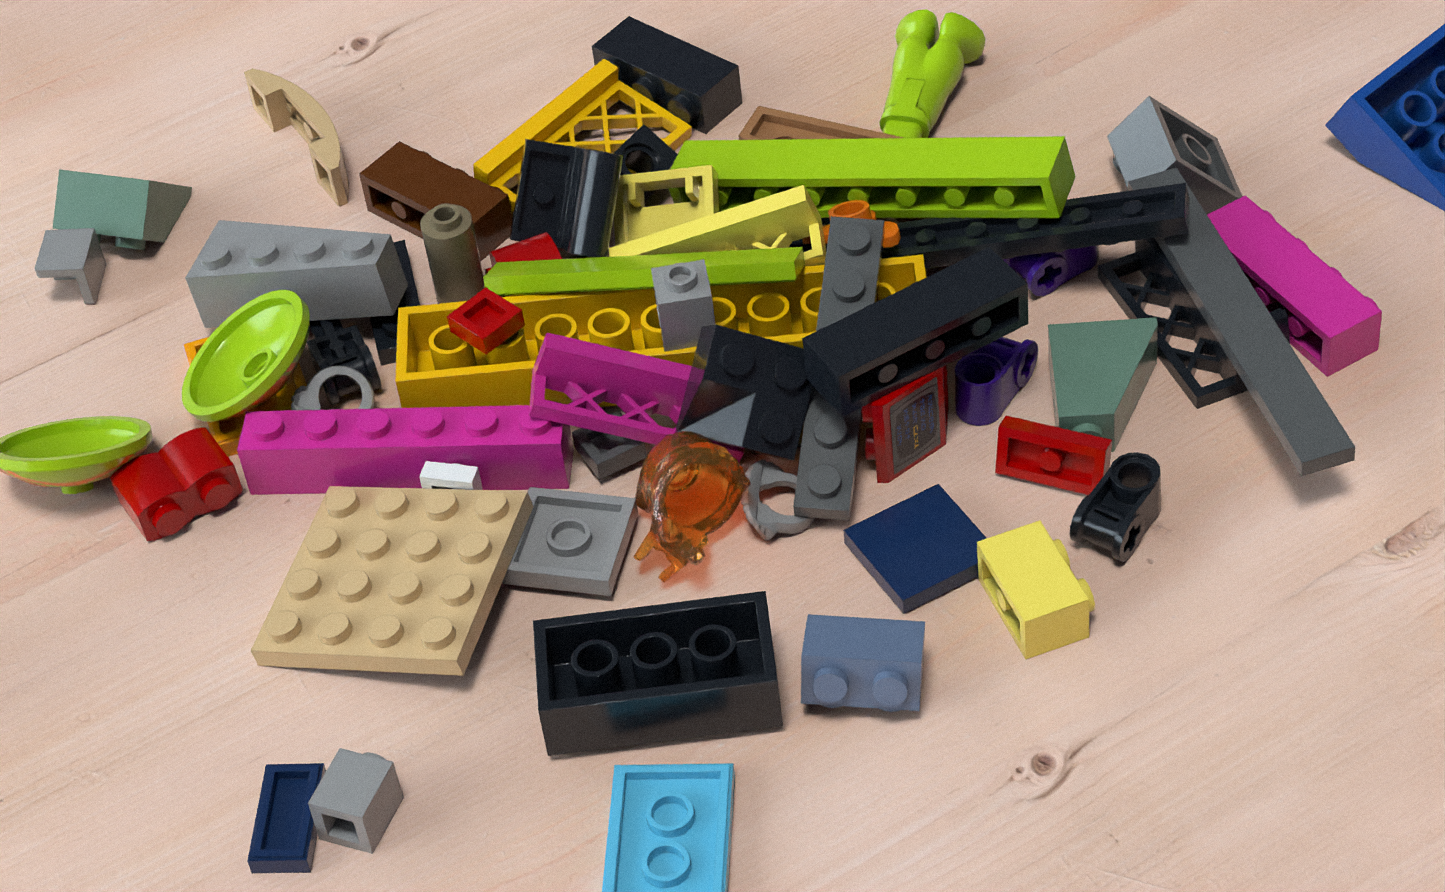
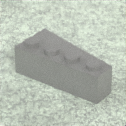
(329, 269)

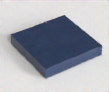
(917, 547)

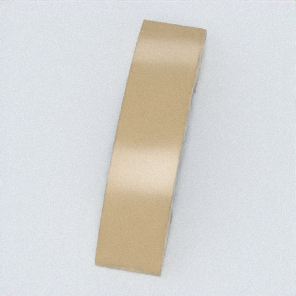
(286, 104)

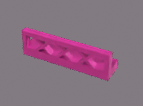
(612, 375)

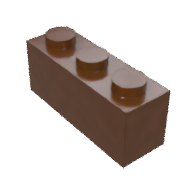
(411, 182)

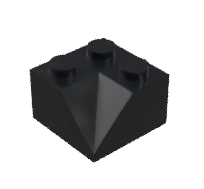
(746, 392)

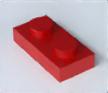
(1051, 455)

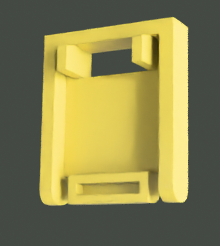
(636, 221)

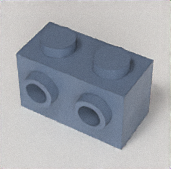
(862, 662)

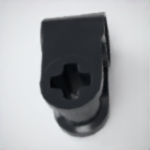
(1120, 506)

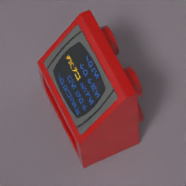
(907, 425)

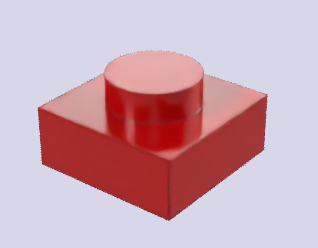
(486, 320)

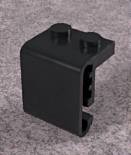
(568, 196)

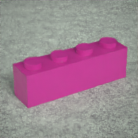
(1325, 313)

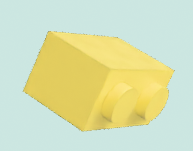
(1034, 589)

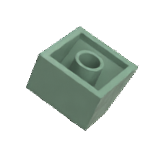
(119, 207)

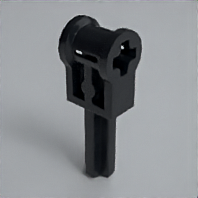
(341, 347)

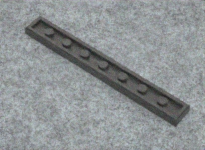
(1252, 339)

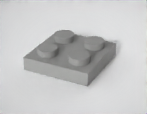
(573, 541)

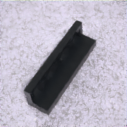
(1185, 321)

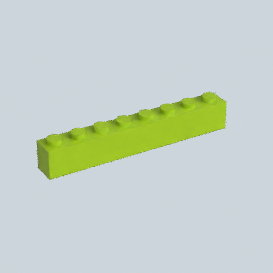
(894, 174)

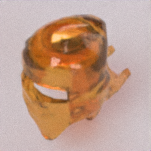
(690, 493)

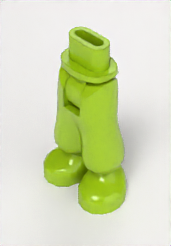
(927, 70)

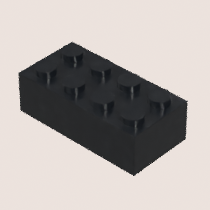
(656, 673)

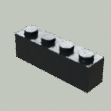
(915, 331)

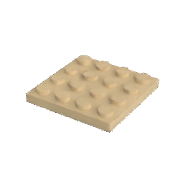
(394, 580)

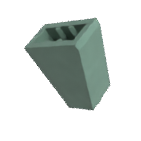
(1100, 373)

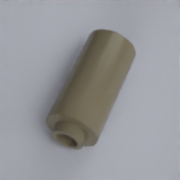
(452, 253)

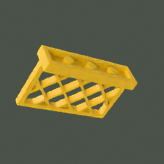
(572, 111)

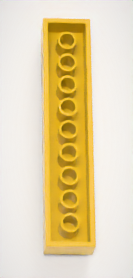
(446, 371)

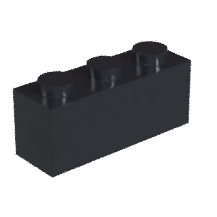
(672, 73)

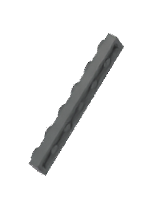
(828, 439)

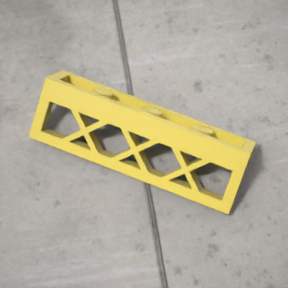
(753, 225)

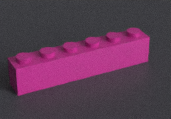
(390, 446)

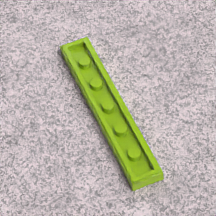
(634, 271)

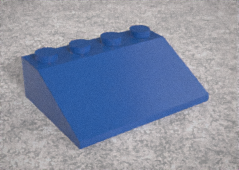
(1400, 121)

